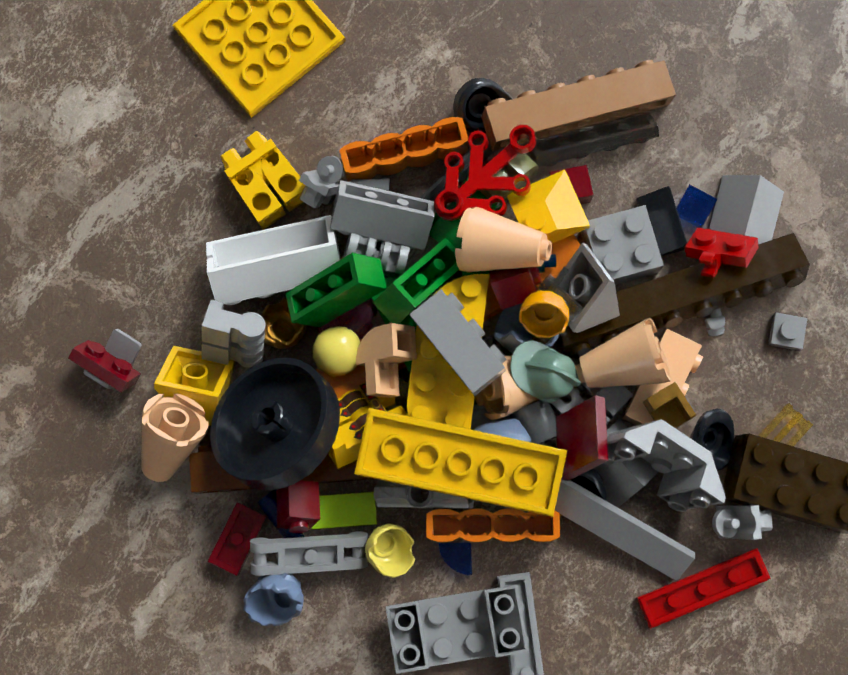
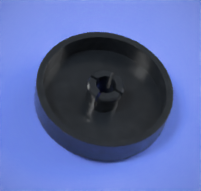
(246, 430)

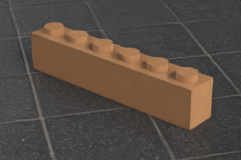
(580, 104)

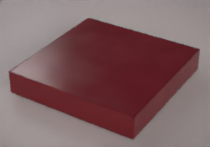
(584, 436)

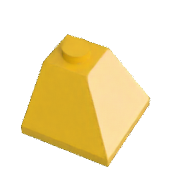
(550, 208)
(195, 378)

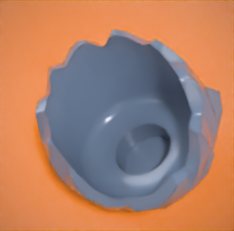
(274, 599)

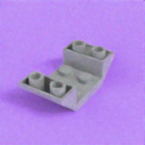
(688, 467)
(456, 628)

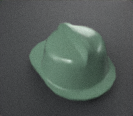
(542, 371)

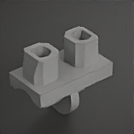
(323, 182)
(741, 522)

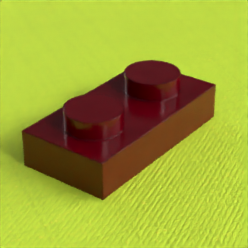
(104, 365)
(234, 542)

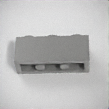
(382, 215)
(459, 341)

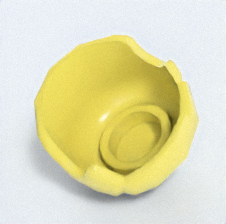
(336, 351)
(390, 550)

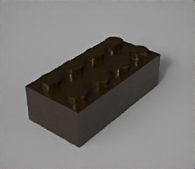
(788, 482)

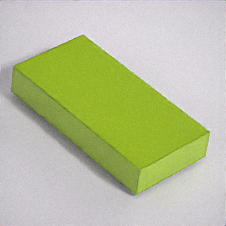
(347, 510)

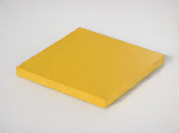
(258, 44)

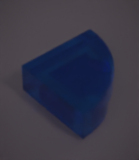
(457, 556)

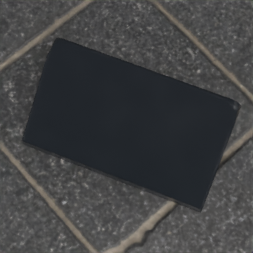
(664, 220)

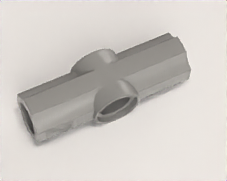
(403, 496)

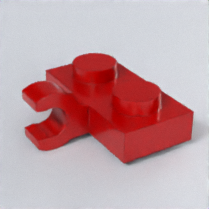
(720, 247)

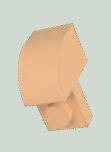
(380, 354)

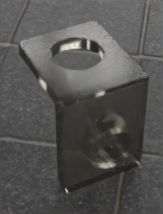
(552, 284)

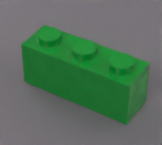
(418, 282)
(336, 290)

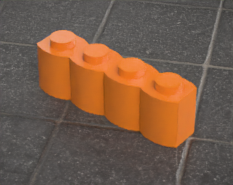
(396, 151)
(482, 525)

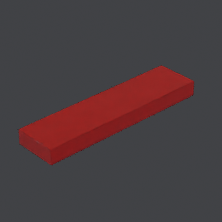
(703, 588)

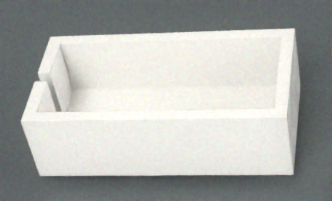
(270, 259)

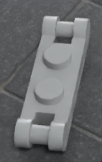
(308, 554)

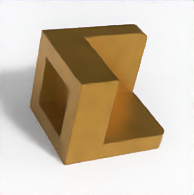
(670, 406)

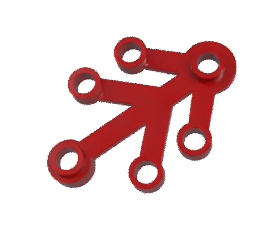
(482, 176)

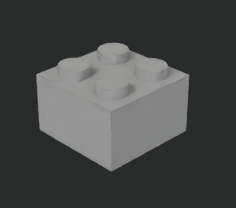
(624, 244)

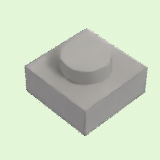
(787, 331)

